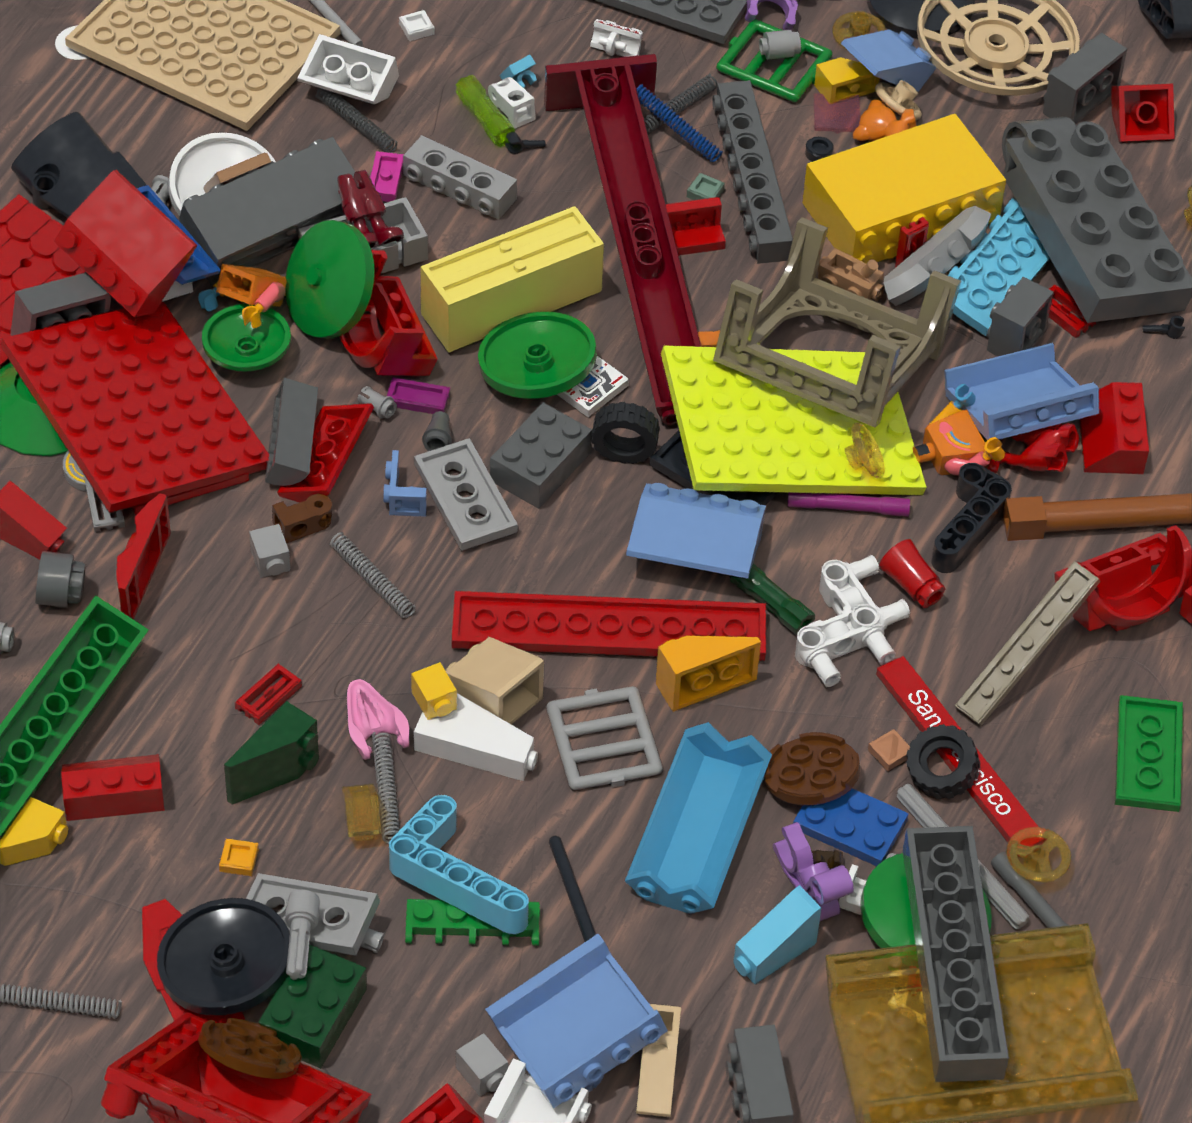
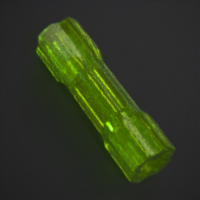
(475, 97)

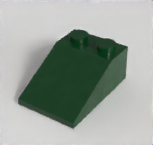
(273, 754)

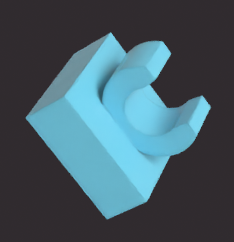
(520, 70)

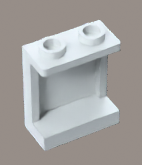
(522, 1101)

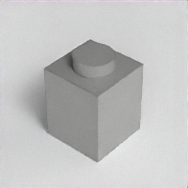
(269, 550)
(481, 1064)

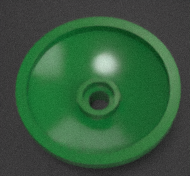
(241, 346)

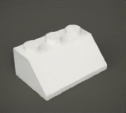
(350, 70)

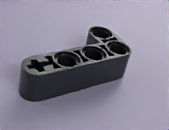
(985, 505)

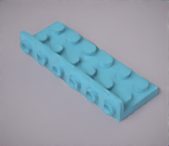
(997, 263)

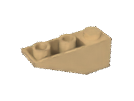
(658, 1066)

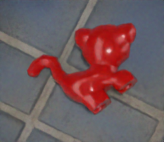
(1045, 449)

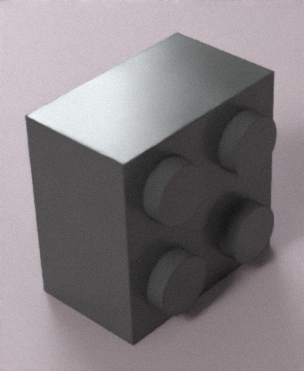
(1019, 318)

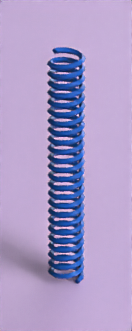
(679, 122)

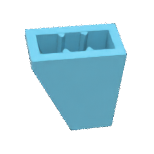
(779, 936)

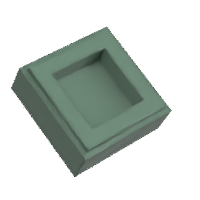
(705, 187)

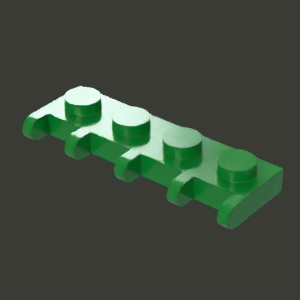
(442, 918)

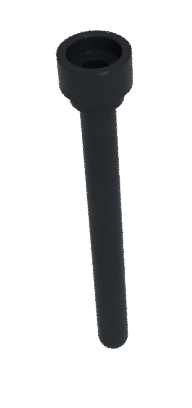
(572, 888)

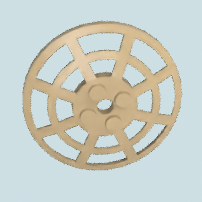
(1012, 44)

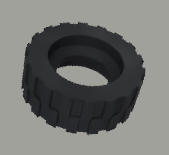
(629, 417)
(950, 784)

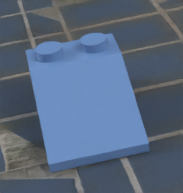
(892, 57)

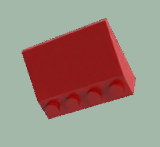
(126, 245)

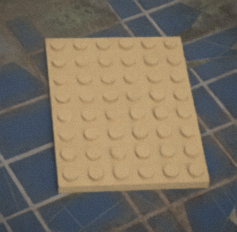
(208, 53)

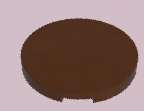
(812, 769)
(249, 1048)

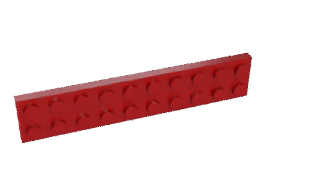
(597, 623)

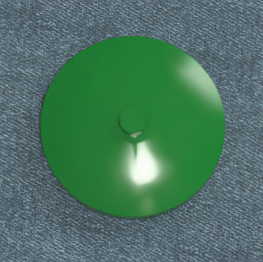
(329, 279)
(537, 355)
(887, 905)

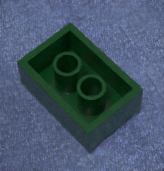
(316, 1007)

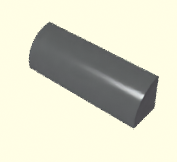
(291, 433)

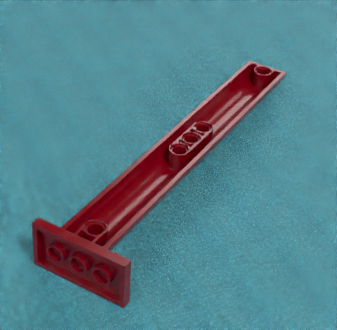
(633, 201)

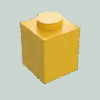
(434, 691)

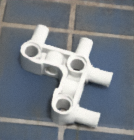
(857, 624)

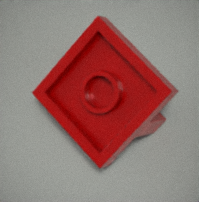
(696, 225)

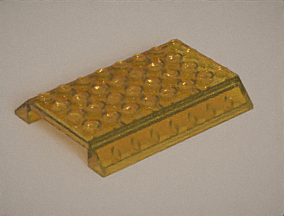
(1051, 1021)

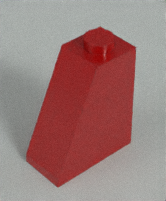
(27, 523)

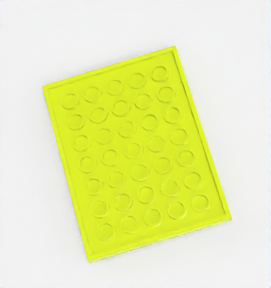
(770, 440)

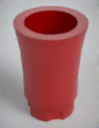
(912, 573)

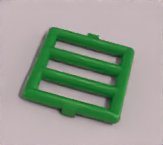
(771, 85)

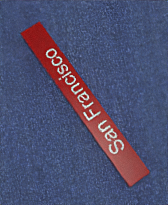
(927, 711)

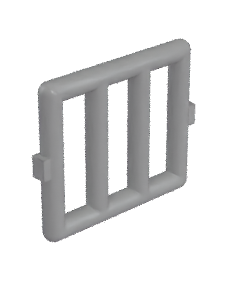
(637, 717)

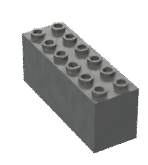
(264, 209)

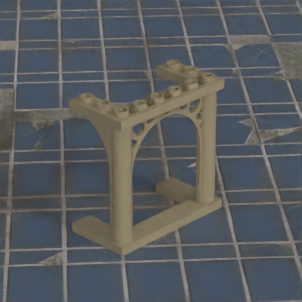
(892, 353)

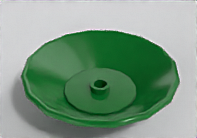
(22, 419)

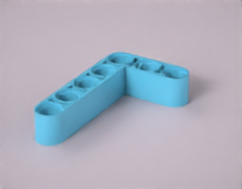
(419, 861)

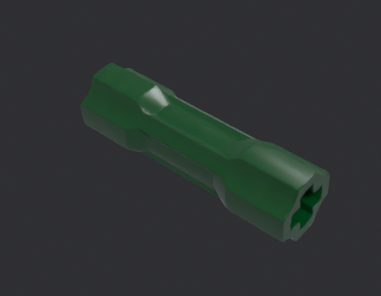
(788, 610)

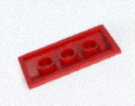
(333, 441)

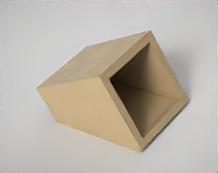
(499, 678)

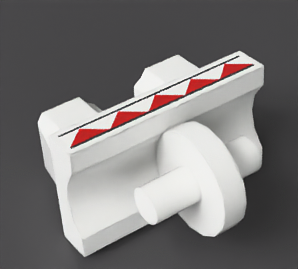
(616, 39)

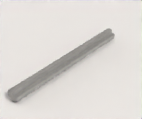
(993, 889)

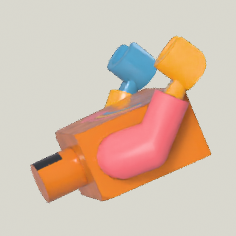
(249, 286)
(955, 440)

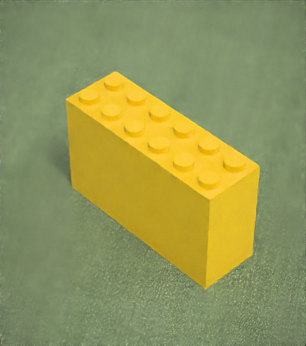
(896, 180)

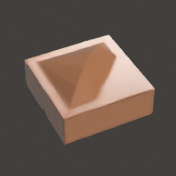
(889, 750)

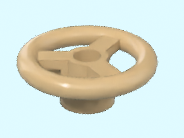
(899, 97)

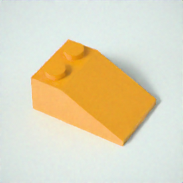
(704, 667)

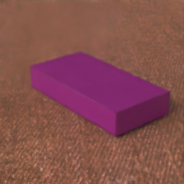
(419, 396)

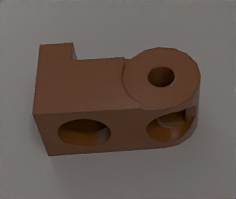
(304, 517)

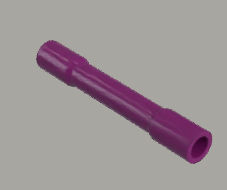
(883, 505)

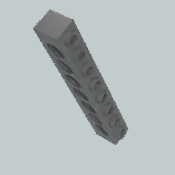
(753, 172)

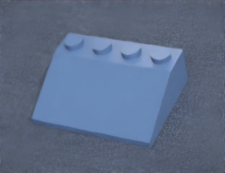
(696, 530)

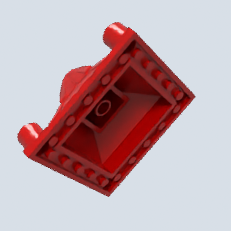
(188, 1086)

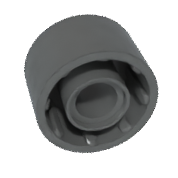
(59, 580)

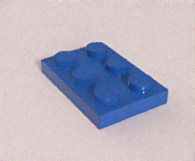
(854, 825)

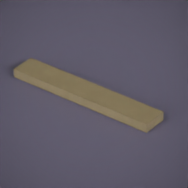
(1027, 643)

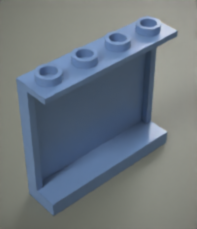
(1021, 392)
(576, 1021)

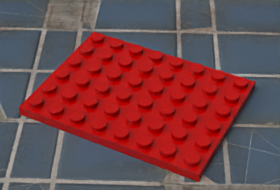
(135, 405)

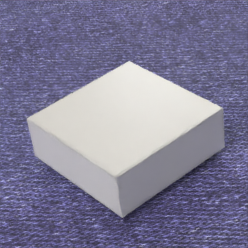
(416, 25)

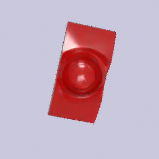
(142, 554)

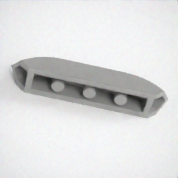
(937, 254)

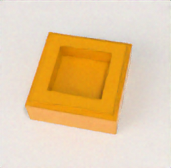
(238, 857)

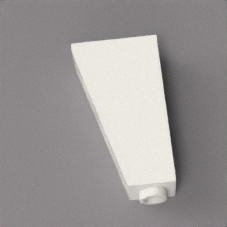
(477, 740)

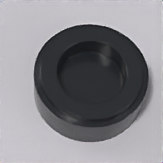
(818, 148)

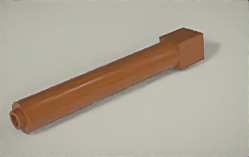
(1031, 517)

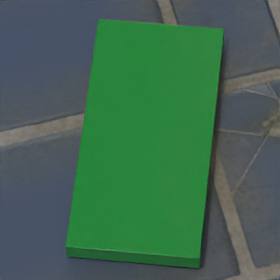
(1149, 753)

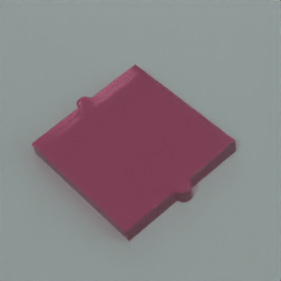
(836, 116)

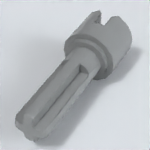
(300, 917)

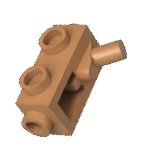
(852, 274)

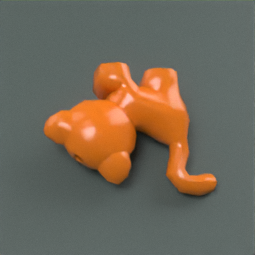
(881, 122)

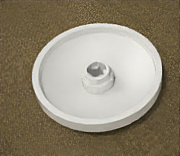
(202, 159)

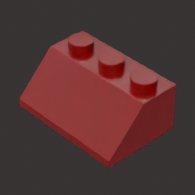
(1117, 435)
(112, 787)

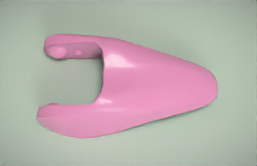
(373, 713)

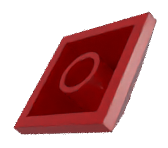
(1143, 112)

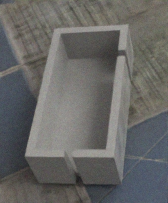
(411, 248)

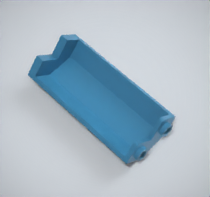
(698, 820)

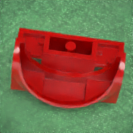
(1128, 589)

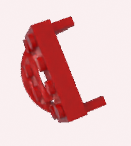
(404, 345)

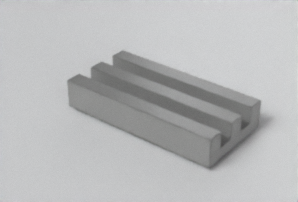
(108, 522)

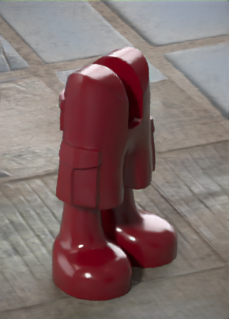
(364, 203)

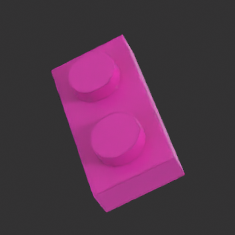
(387, 174)

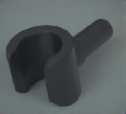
(516, 145)
(1173, 329)

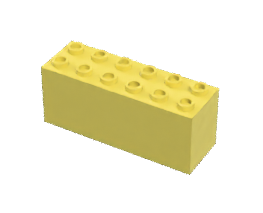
(511, 276)

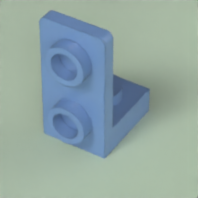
(402, 500)

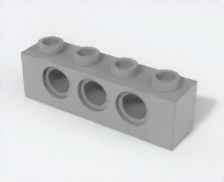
(460, 177)

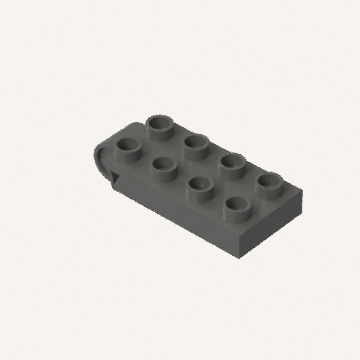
(1093, 220)

